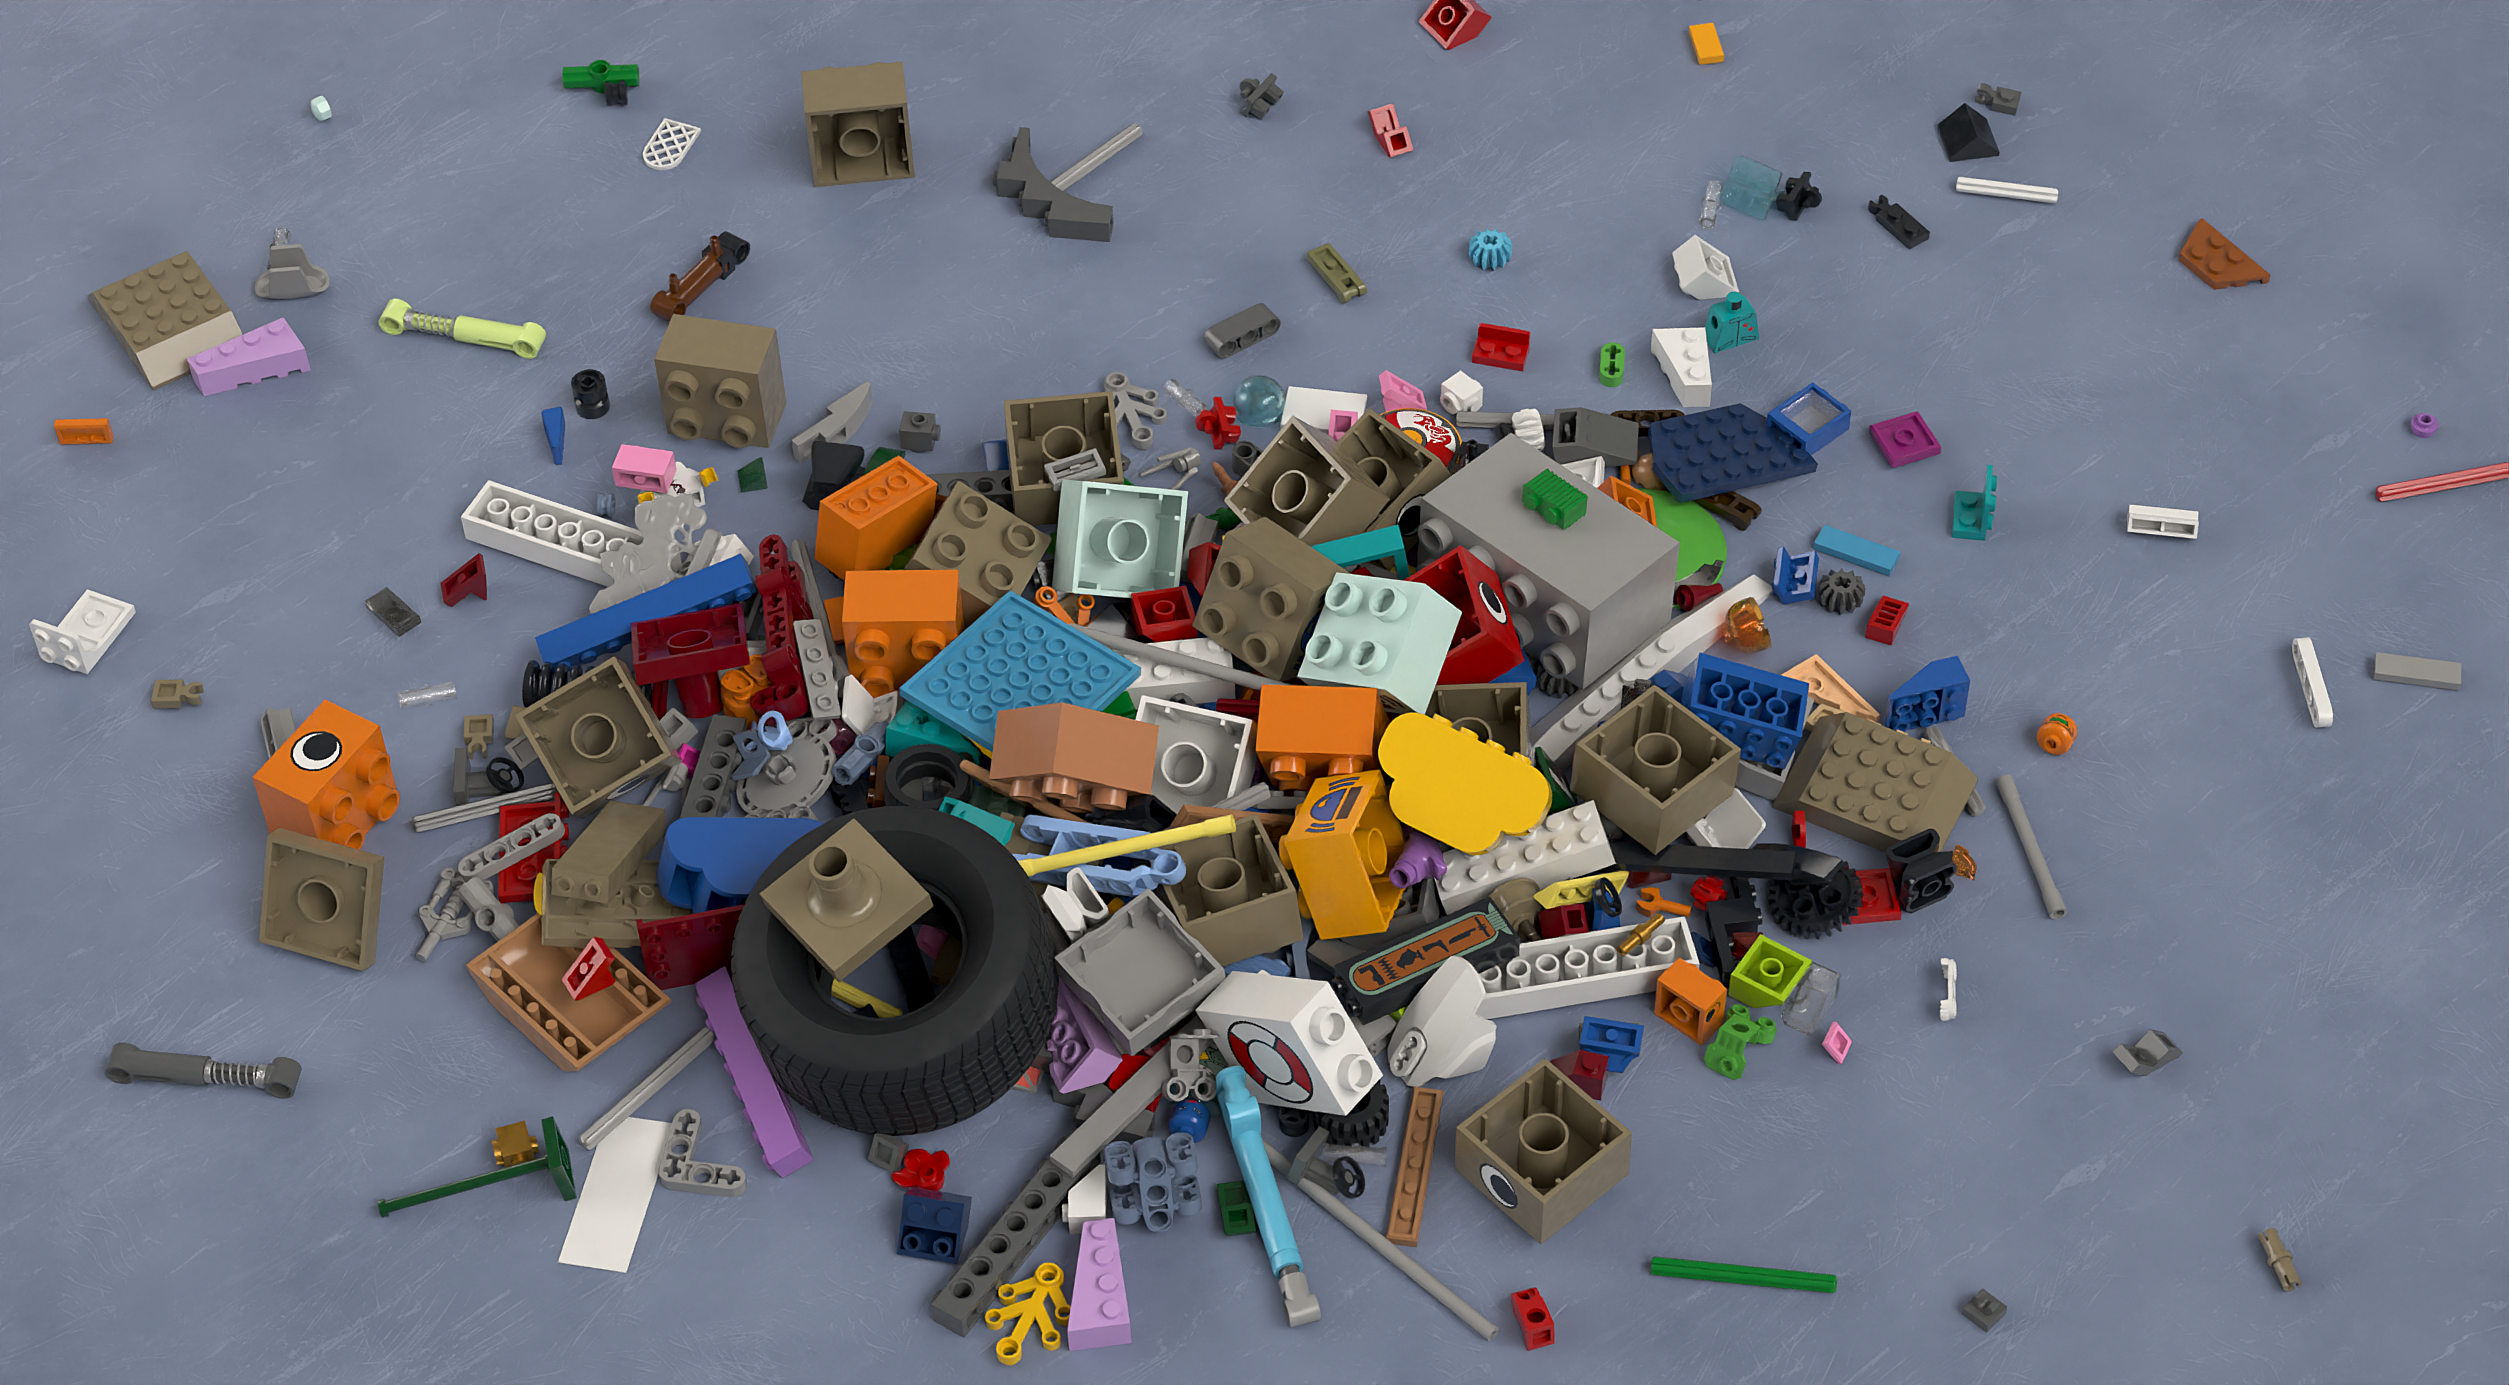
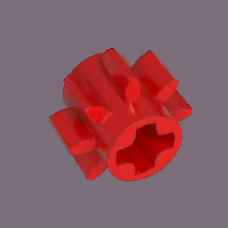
(1706, 891)

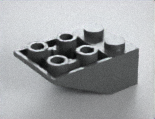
(1591, 434)

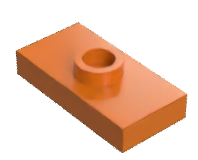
(83, 431)

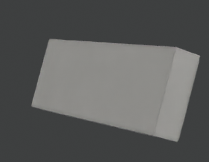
(2417, 671)

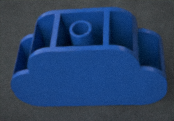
(719, 859)

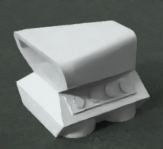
(1077, 907)

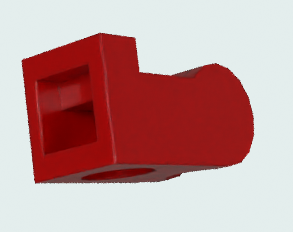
(1533, 1318)

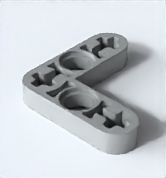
(689, 1169)

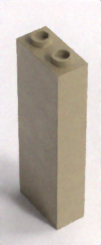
(608, 852)

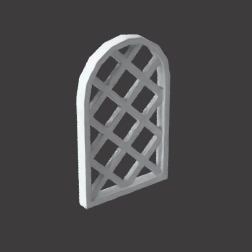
(692, 130)

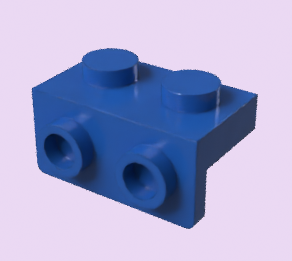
(1795, 576)

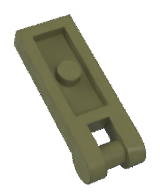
(1336, 272)

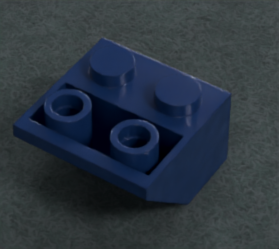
(933, 1225)

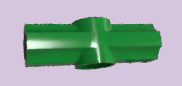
(598, 73)

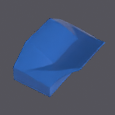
(1612, 1038)

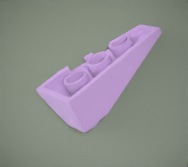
(1079, 1045)

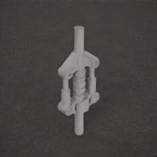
(446, 925)

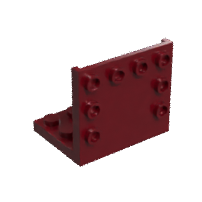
(688, 946)

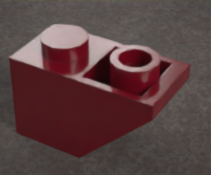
(1563, 921)

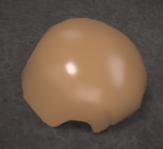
(1644, 474)

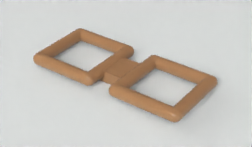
(1047, 808)

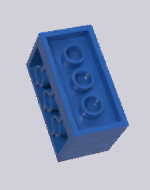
(1748, 707)

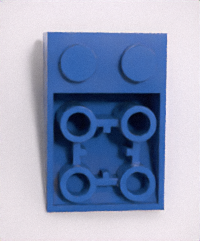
(1930, 696)

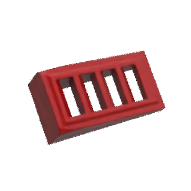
(1881, 632)

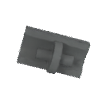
(1256, 94)

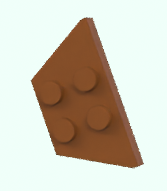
(2218, 259)

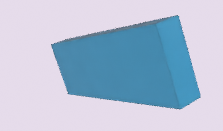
(1857, 550)

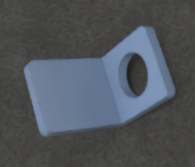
(753, 760)

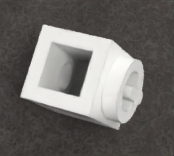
(1461, 394)

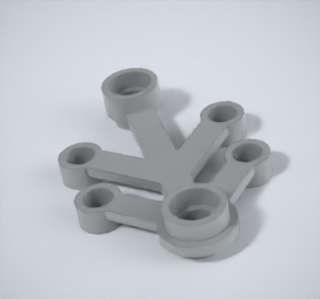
(1120, 386)

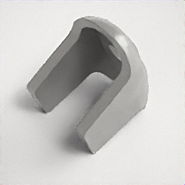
(291, 275)

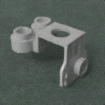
(1188, 1074)

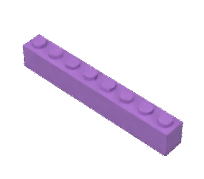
(764, 1098)

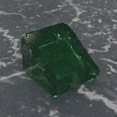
(752, 476)

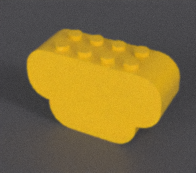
(1460, 786)

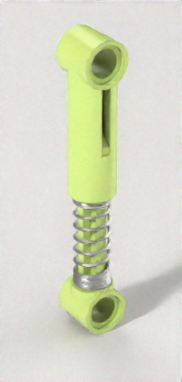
(523, 339)

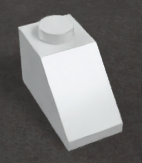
(1086, 1200)

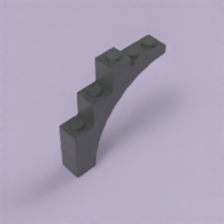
(1062, 212)
(1090, 1099)

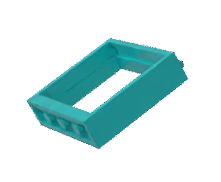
(1368, 547)

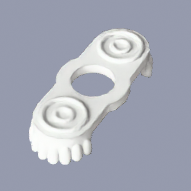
(1948, 1006)

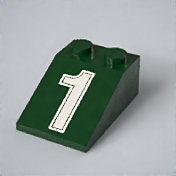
(1562, 796)

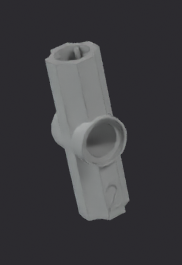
(488, 911)

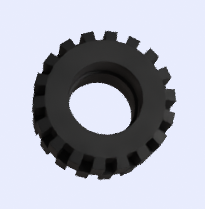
(1359, 1127)

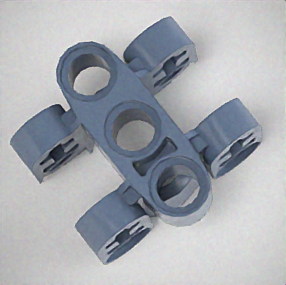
(1154, 1184)

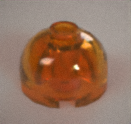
(1746, 628)

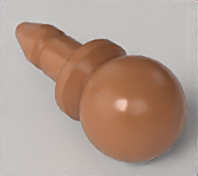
(1224, 479)

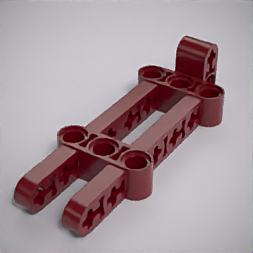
(784, 602)

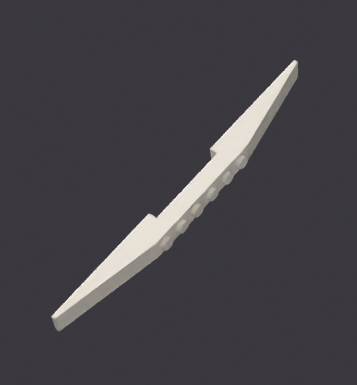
(1667, 649)

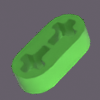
(1612, 364)

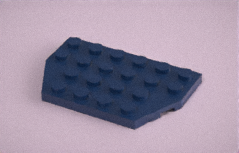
(1723, 452)

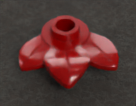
(922, 1170)

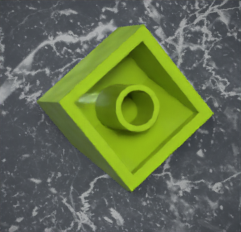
(1767, 974)

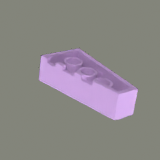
(249, 358)
(1099, 1298)

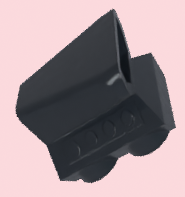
(832, 469)
(1141, 814)
(1920, 870)

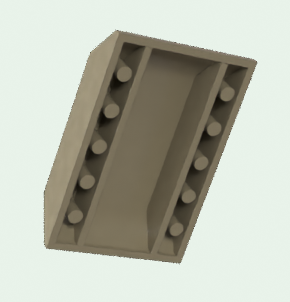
(165, 317)
(1875, 783)

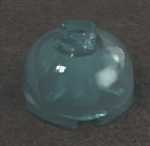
(1259, 401)

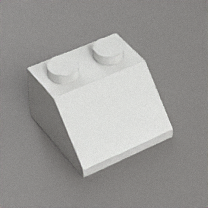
(1703, 270)

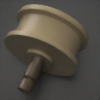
(1519, 906)

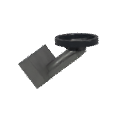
(483, 783)
(1329, 1177)

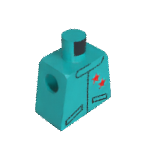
(1731, 323)

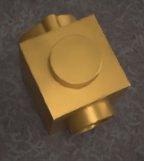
(514, 1144)

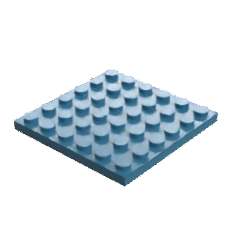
(1014, 661)

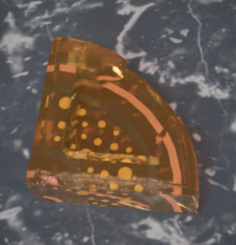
(1965, 864)

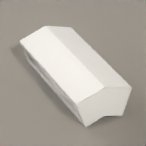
(2162, 521)

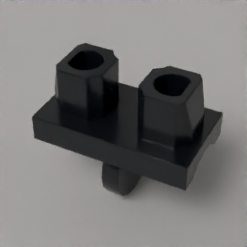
(1798, 196)

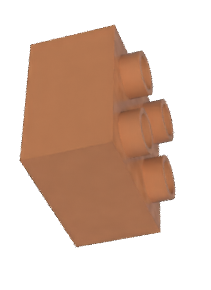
(1073, 756)

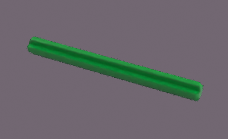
(1744, 1274)

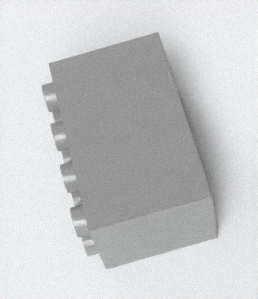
(1572, 593)

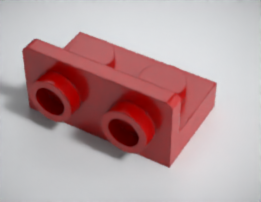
(1501, 347)

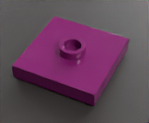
(1905, 439)

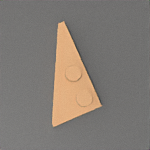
(1830, 689)

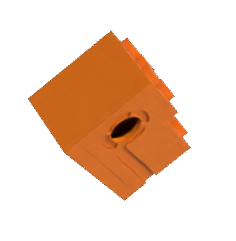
(874, 518)

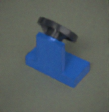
(1604, 908)

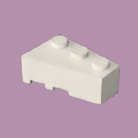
(1686, 363)

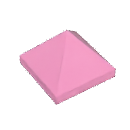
(1837, 1042)

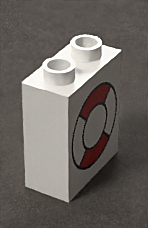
(1290, 1041)

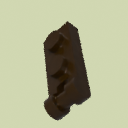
(1727, 506)

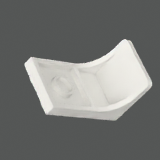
(83, 632)

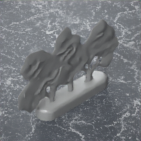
(649, 564)

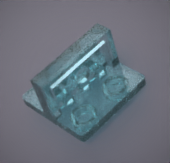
(1751, 187)

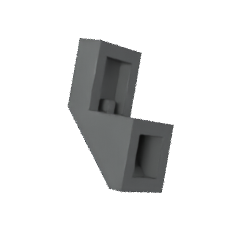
(2149, 1053)

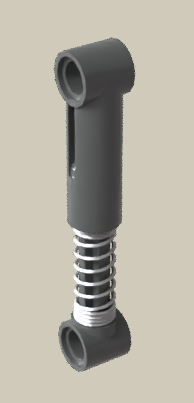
(131, 1063)

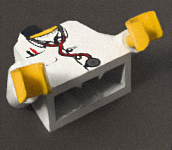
(685, 481)

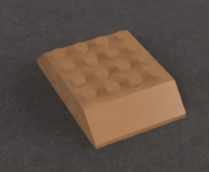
(527, 989)

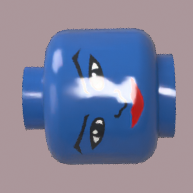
(1191, 1118)

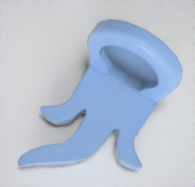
(774, 738)

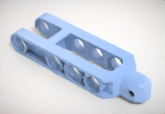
(1074, 835)

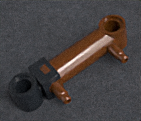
(716, 262)

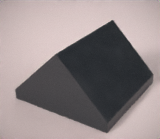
(1967, 135)

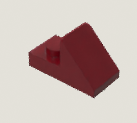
(465, 580)

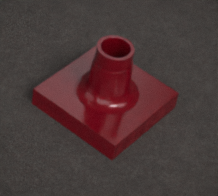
(692, 652)

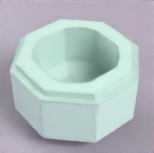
(320, 108)

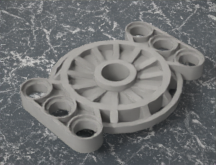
(800, 767)

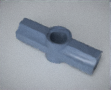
(861, 754)

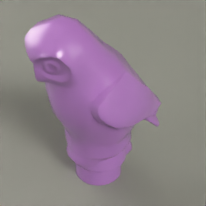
(1419, 860)

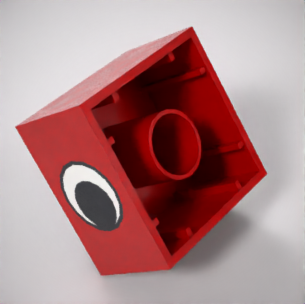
(1485, 635)

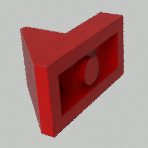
(590, 970)

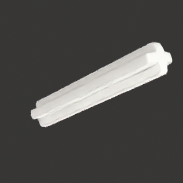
(2007, 190)

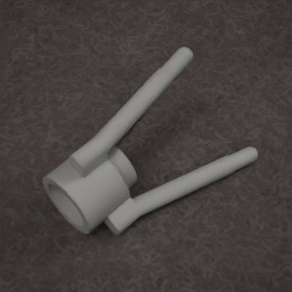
(1184, 461)
(672, 780)

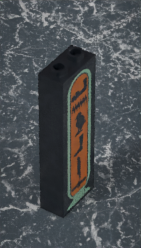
(1397, 970)

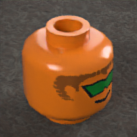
(2059, 732)

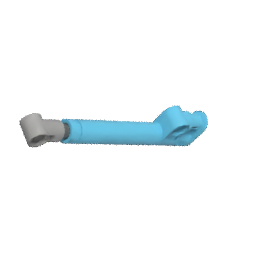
(1244, 1128)

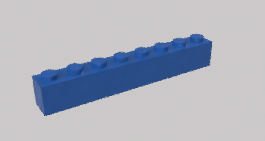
(611, 627)

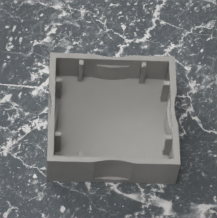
(1139, 972)

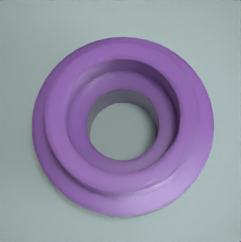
(2424, 425)

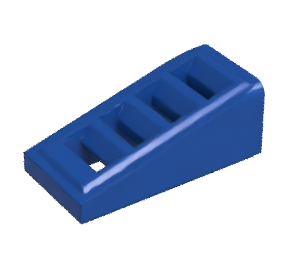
(554, 428)

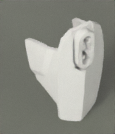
(1441, 1028)

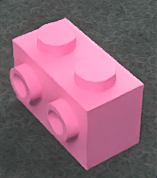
(644, 468)

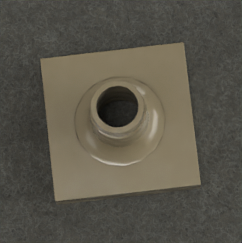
(321, 899)
(846, 900)

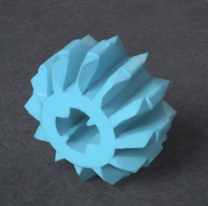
(1490, 249)

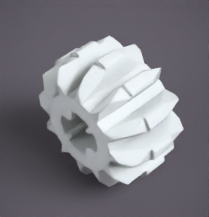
(1529, 428)

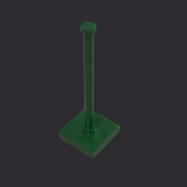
(556, 1160)

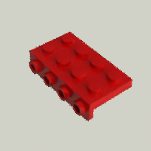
(518, 880)

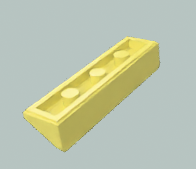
(1577, 890)

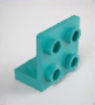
(1972, 510)

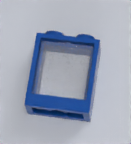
(1811, 418)

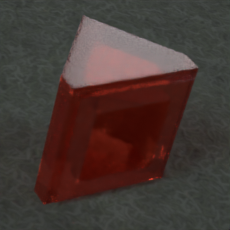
(1743, 942)

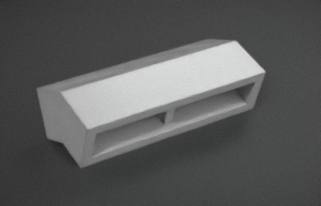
(1197, 532)
(276, 728)

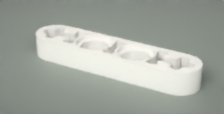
(2312, 682)

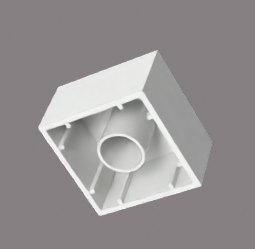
(1199, 753)

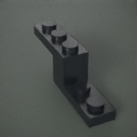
(1731, 917)

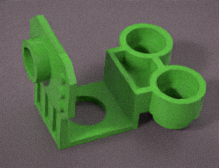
(1727, 1051)

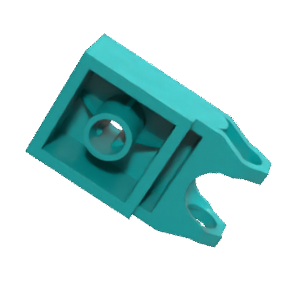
(916, 726)

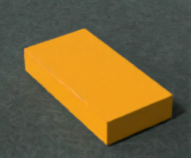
(1706, 43)

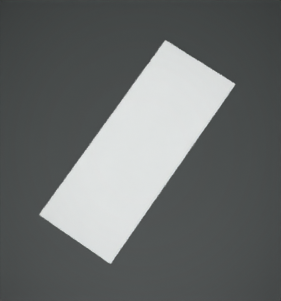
(616, 1196)

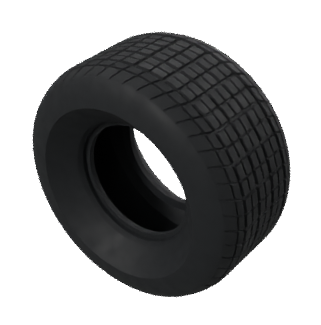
(943, 1058)

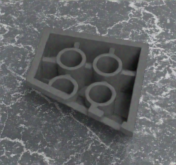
(1416, 908)

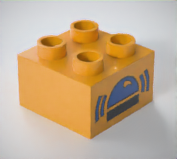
(1344, 855)

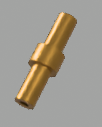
(1640, 934)

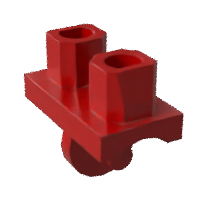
(1217, 423)

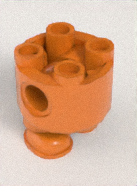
(740, 686)

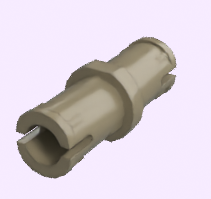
(2280, 1259)

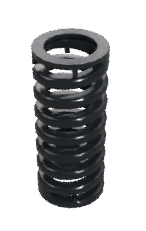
(542, 687)

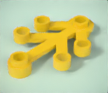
(1030, 1310)

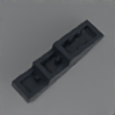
(1810, 866)

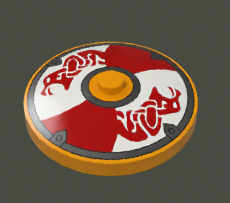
(1429, 431)

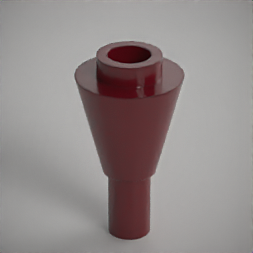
(1692, 595)

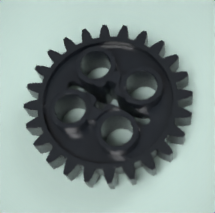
(1789, 904)

